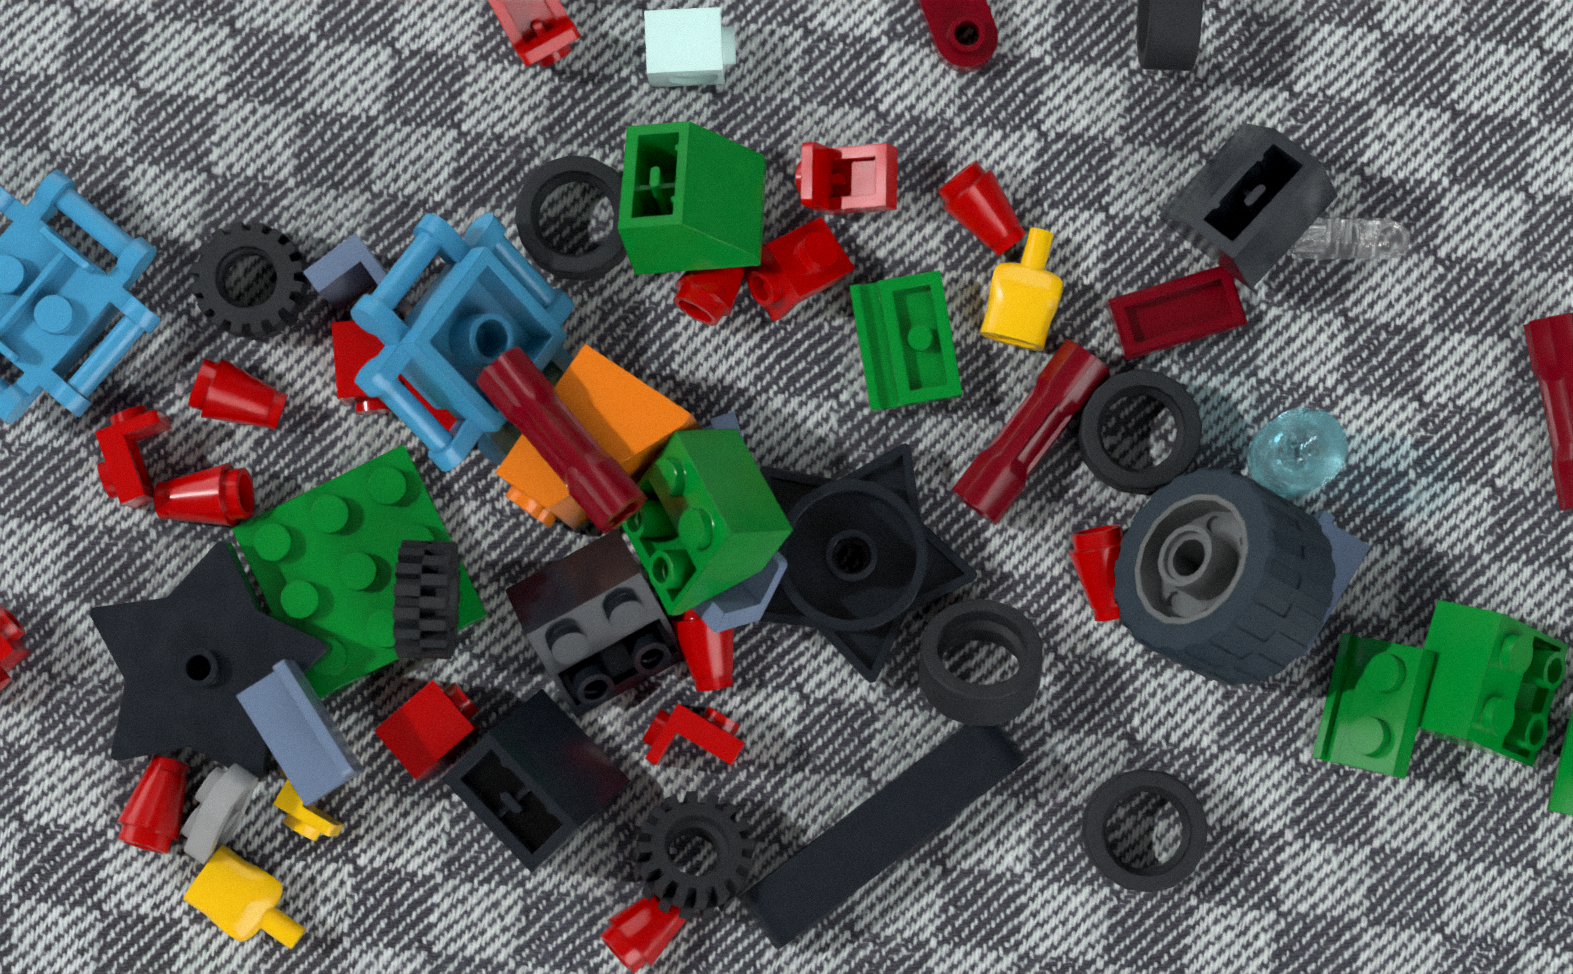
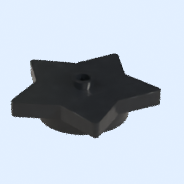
(901, 557)
(158, 655)

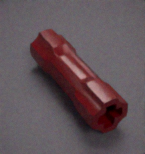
(1551, 361)
(1058, 396)
(559, 437)

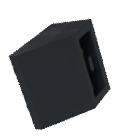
(1251, 202)
(595, 623)
(536, 780)

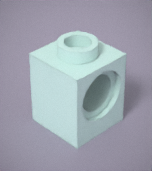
(687, 47)

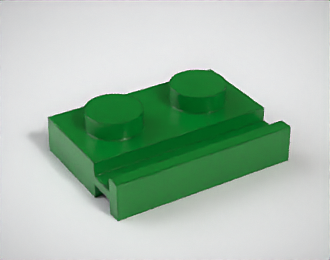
(905, 341)
(1374, 705)

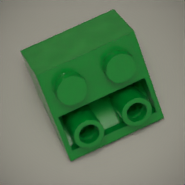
(690, 200)
(704, 518)
(1490, 682)

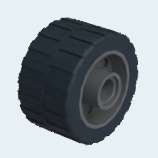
(1224, 576)

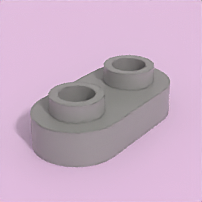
(220, 811)

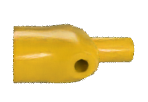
(1024, 297)
(242, 899)

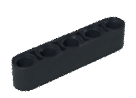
(881, 831)

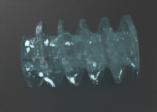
(1320, 448)

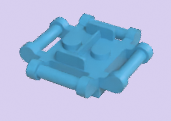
(62, 300)
(463, 322)

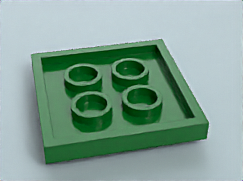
(333, 561)

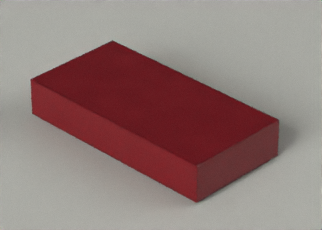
(1176, 313)

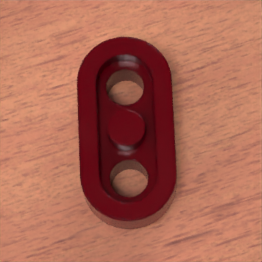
(946, 17)

